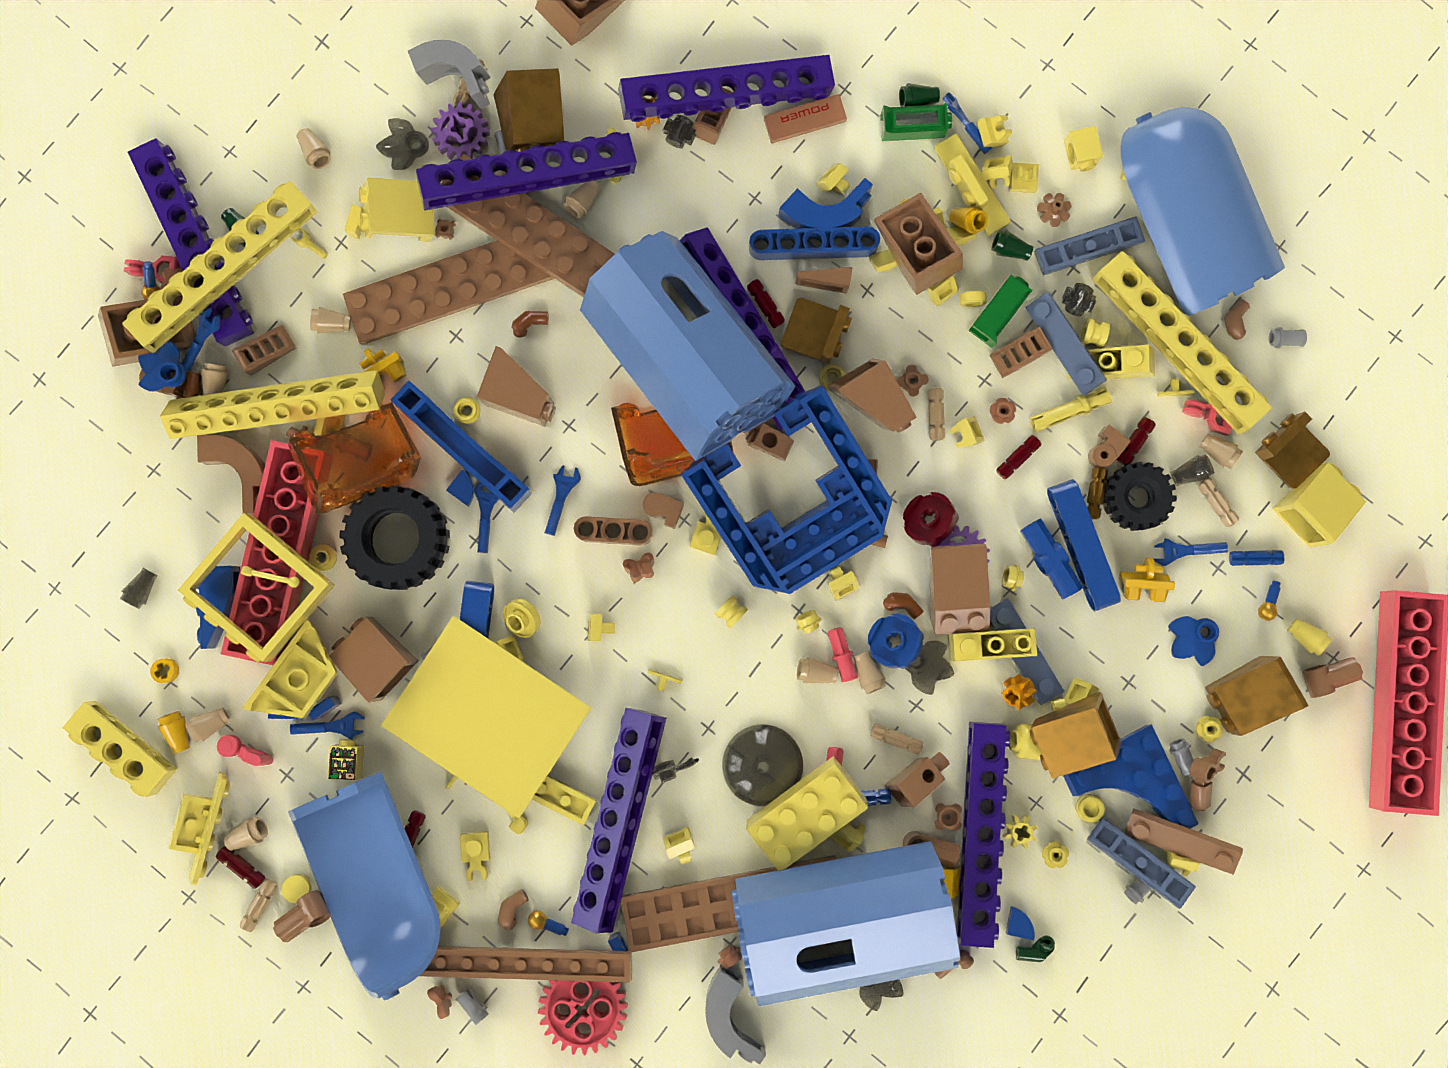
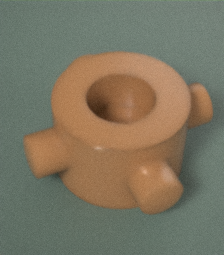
(445, 229)

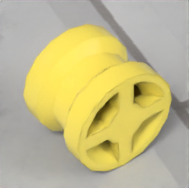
(1095, 333)
(731, 611)

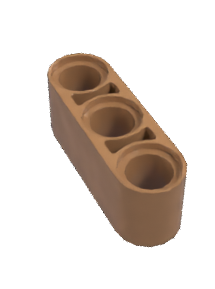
(602, 523)

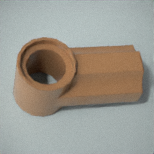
(1324, 679)
(946, 851)
(308, 913)

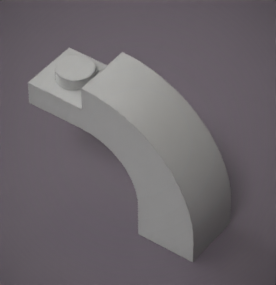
(446, 57)
(719, 999)

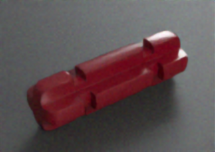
(765, 303)
(1137, 440)
(1018, 457)
(412, 829)
(240, 867)

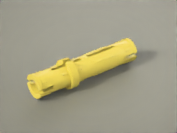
(1080, 406)

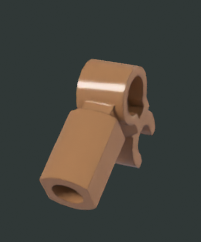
(1203, 771)

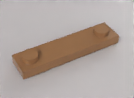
(1184, 841)

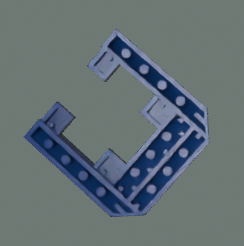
(818, 539)

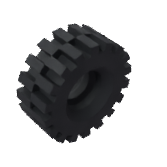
(1158, 490)

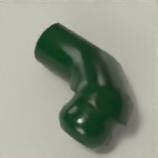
(1038, 952)

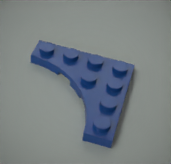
(1142, 772)

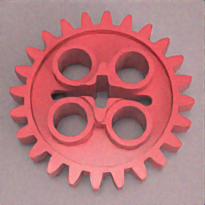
(601, 1023)

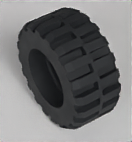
(360, 530)

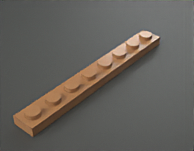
(531, 964)

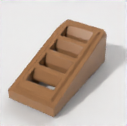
(708, 129)
(826, 279)
(1041, 341)
(259, 342)

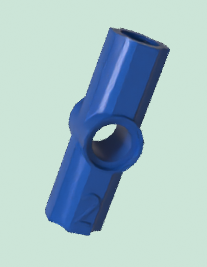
(1051, 559)

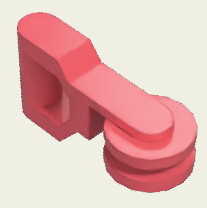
(135, 266)
(1195, 409)
(231, 746)

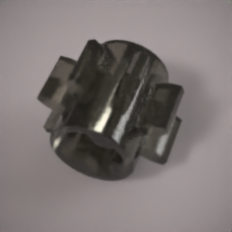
(679, 131)
(1079, 299)

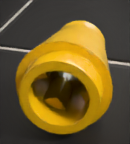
(970, 219)
(174, 731)

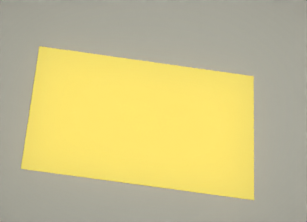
(486, 717)

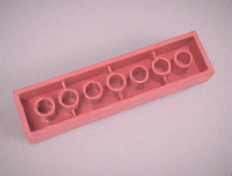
(284, 508)
(1409, 702)

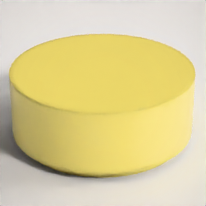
(973, 299)
(1090, 808)
(296, 887)

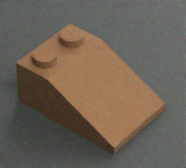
(576, 17)
(919, 243)
(121, 344)
(959, 589)

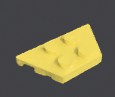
(296, 677)

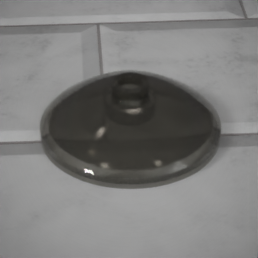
(758, 745)

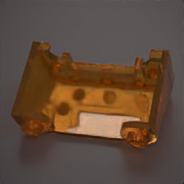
(649, 446)
(355, 459)

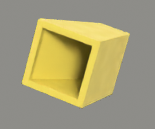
(1321, 506)

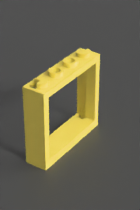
(235, 634)

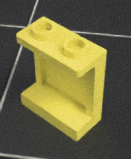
(395, 209)

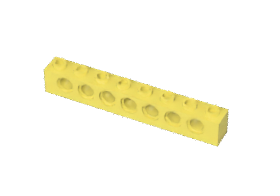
(217, 282)
(1182, 357)
(273, 404)

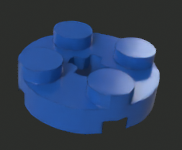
(910, 638)

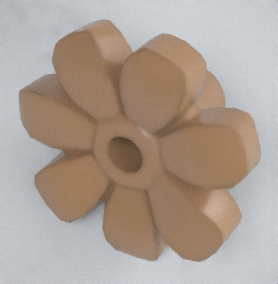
(1054, 209)

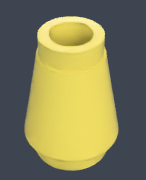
(1309, 636)

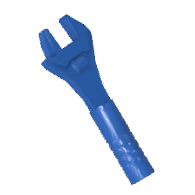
(970, 127)
(205, 329)
(564, 485)
(486, 503)
(1175, 551)
(342, 726)

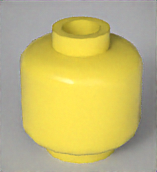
(1022, 744)

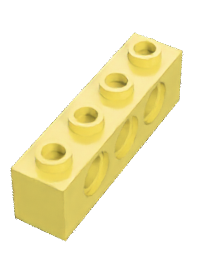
(113, 732)

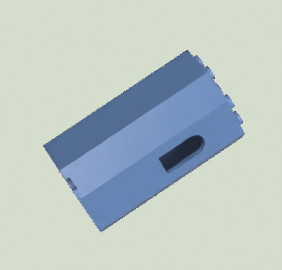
(700, 374)
(880, 900)

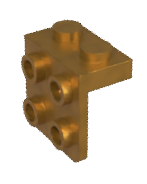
(816, 330)
(1293, 450)

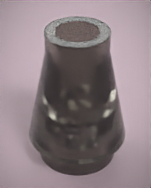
(1194, 470)
(139, 589)

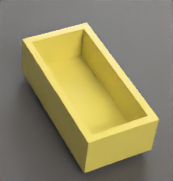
(806, 814)

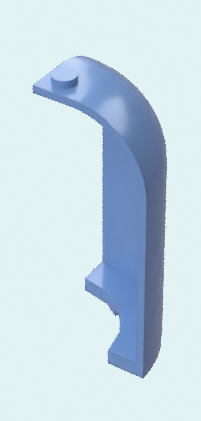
(1197, 206)
(370, 884)

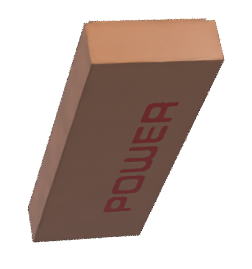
(805, 118)

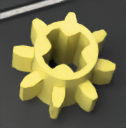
(1018, 838)

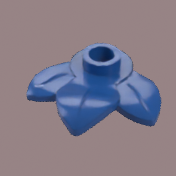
(159, 368)
(1191, 642)

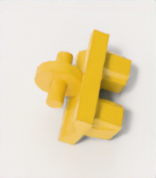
(391, 364)
(1147, 577)

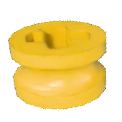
(157, 667)

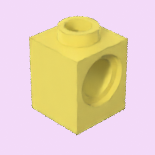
(1083, 149)

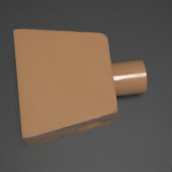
(910, 787)

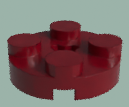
(936, 531)

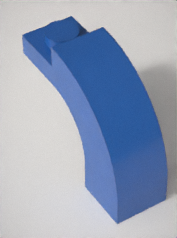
(804, 213)

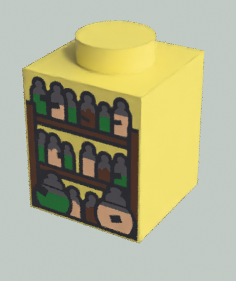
(346, 760)

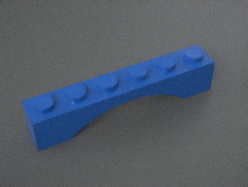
(461, 447)

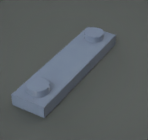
(1089, 246)
(1066, 343)
(1004, 617)
(1141, 863)

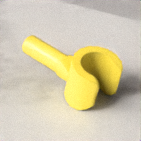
(306, 241)
(518, 825)

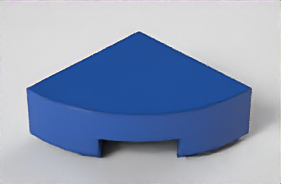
(462, 488)
(1019, 924)

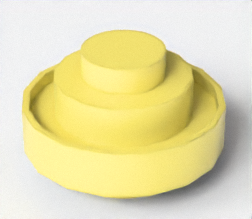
(521, 618)

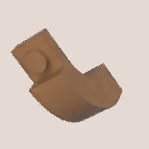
(246, 462)

